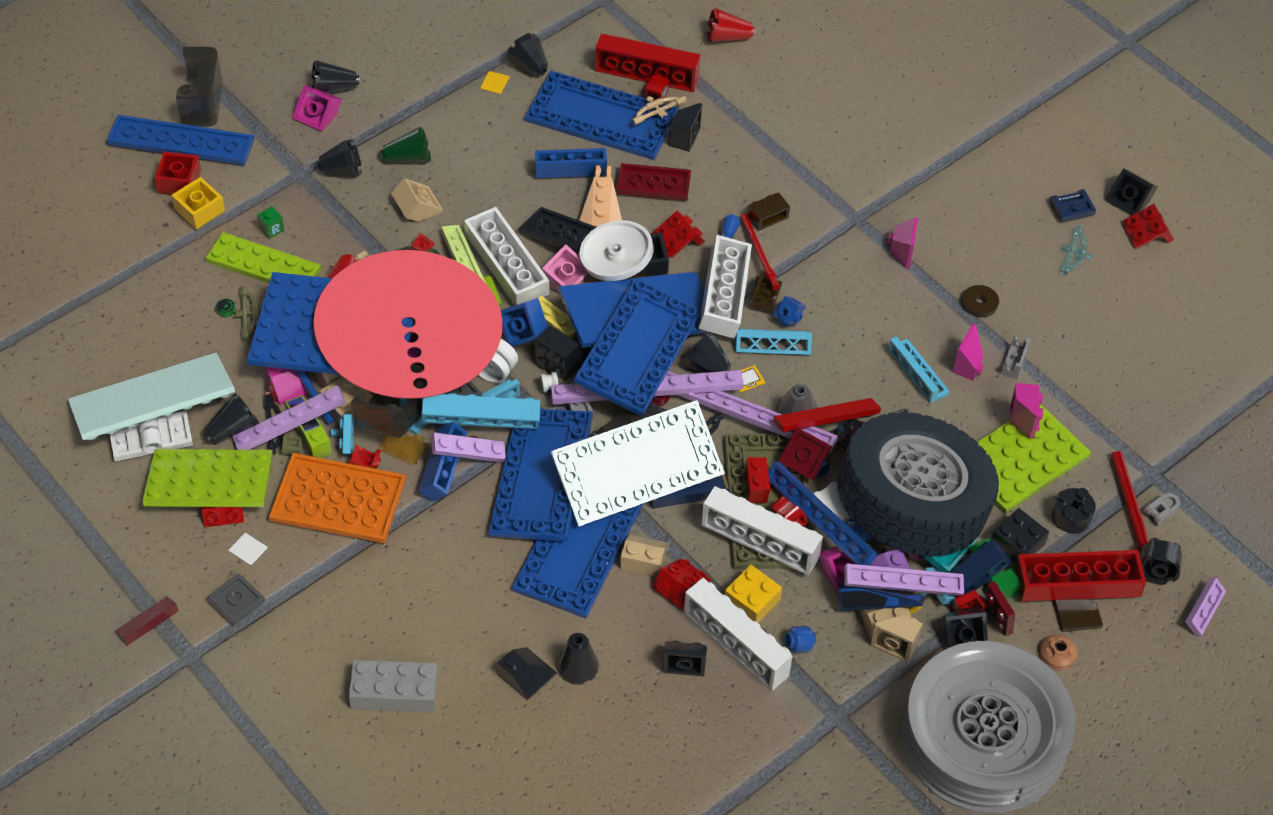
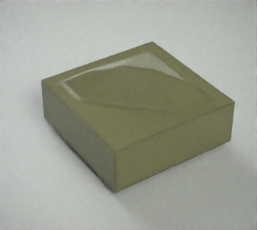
(291, 444)

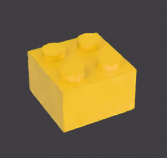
(198, 203)
(754, 593)

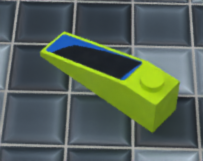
(312, 433)

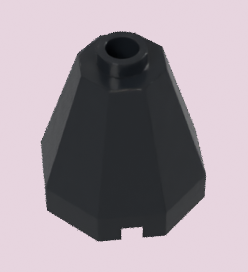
(528, 55)
(341, 160)
(707, 356)

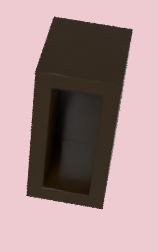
(768, 211)

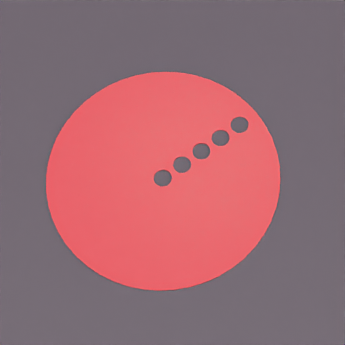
(363, 331)

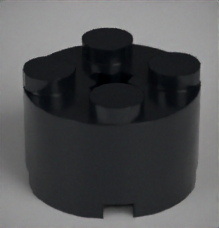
(1073, 510)
(1161, 561)

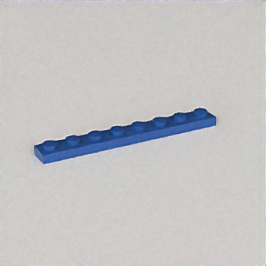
(821, 515)

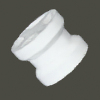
(548, 380)

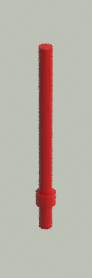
(770, 274)

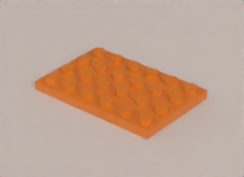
(338, 498)

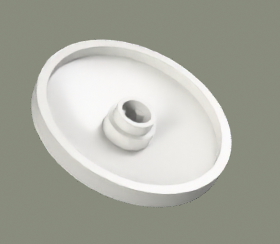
(616, 250)

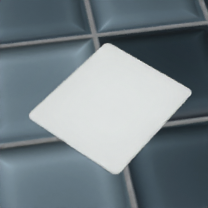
(248, 548)

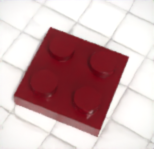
(805, 454)
(1000, 608)

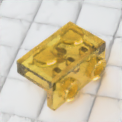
(405, 447)

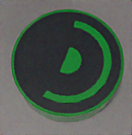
(225, 307)

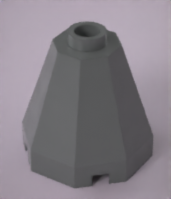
(797, 399)

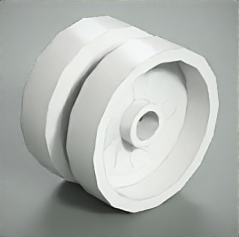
(501, 364)

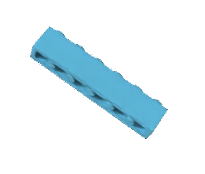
(481, 411)

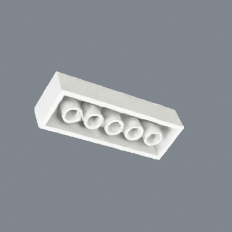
(506, 256)
(725, 286)
(762, 530)
(738, 634)

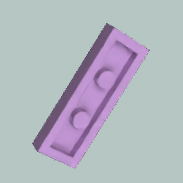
(1205, 606)

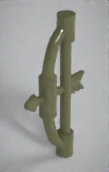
(245, 332)

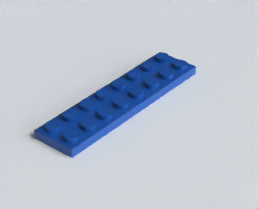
(180, 138)

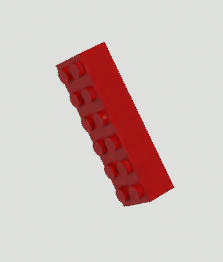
(642, 60)
(1080, 575)

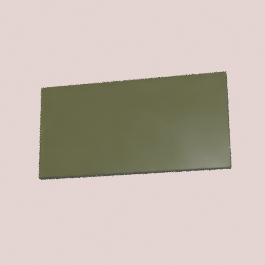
(737, 450)

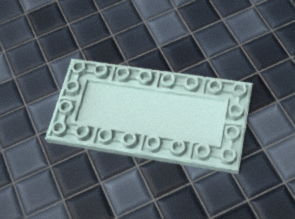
(150, 396)
(637, 463)

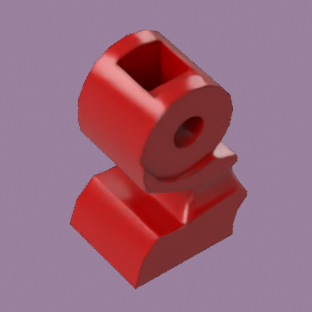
(789, 511)

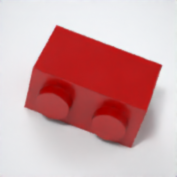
(757, 479)

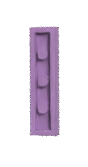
(468, 447)

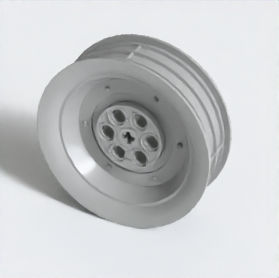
(956, 763)

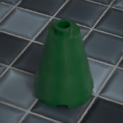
(408, 148)

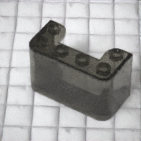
(200, 102)
(385, 415)

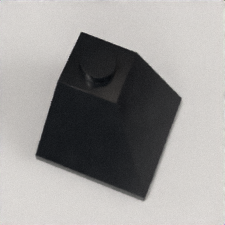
(966, 626)
(524, 671)

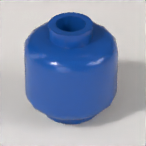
(800, 639)

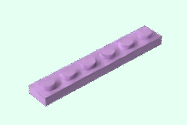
(289, 419)
(904, 579)

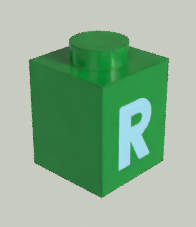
(270, 222)

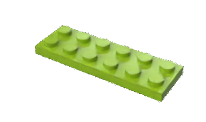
(256, 259)

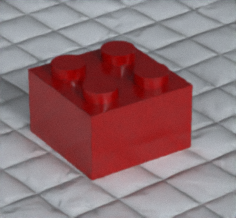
(176, 172)

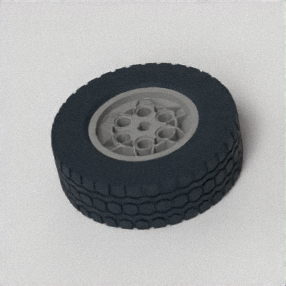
(917, 484)

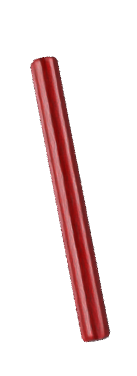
(1130, 499)

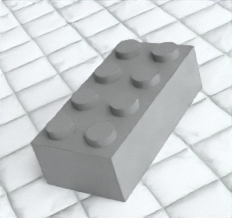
(393, 686)

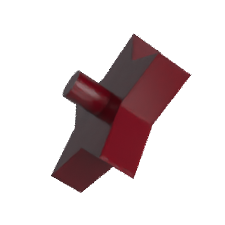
(271, 391)

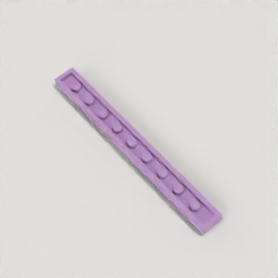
(670, 386)
(751, 413)

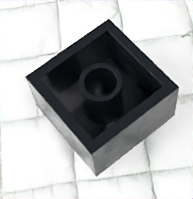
(659, 261)
(557, 352)
(1020, 535)

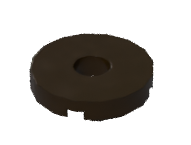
(984, 293)

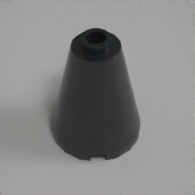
(332, 77)
(230, 420)
(578, 660)

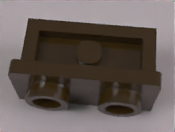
(763, 296)

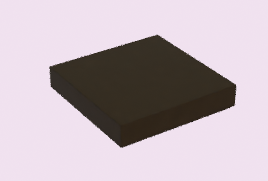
(1078, 614)

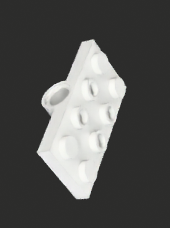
(145, 437)

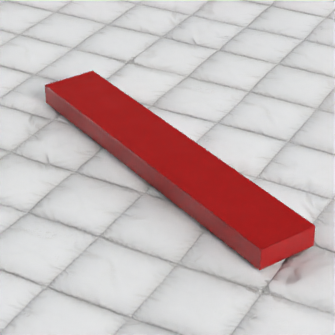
(826, 414)

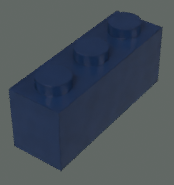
(982, 565)

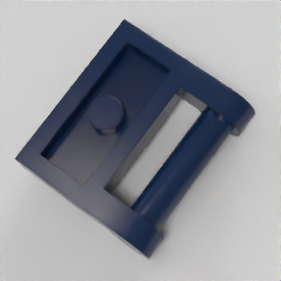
(1073, 209)

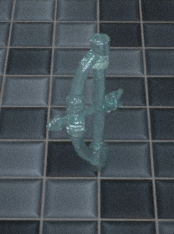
(1071, 249)

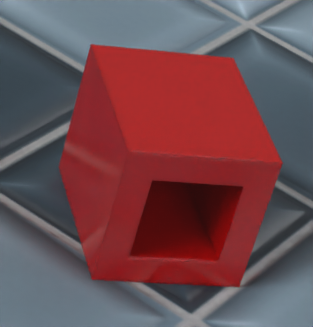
(657, 87)

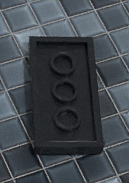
(556, 229)

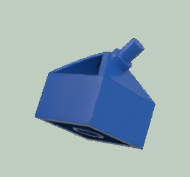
(523, 322)

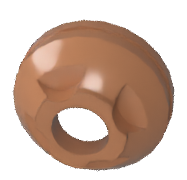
(1058, 659)

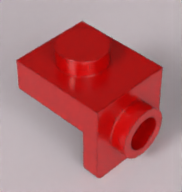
(364, 457)
(968, 600)

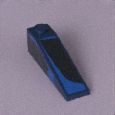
(872, 598)

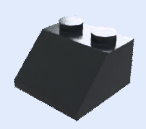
(685, 127)
(1131, 192)
(684, 658)

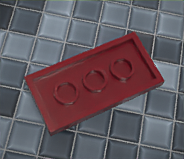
(654, 181)

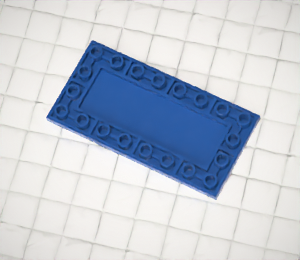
(598, 115)
(594, 303)
(637, 347)
(530, 490)
(575, 570)

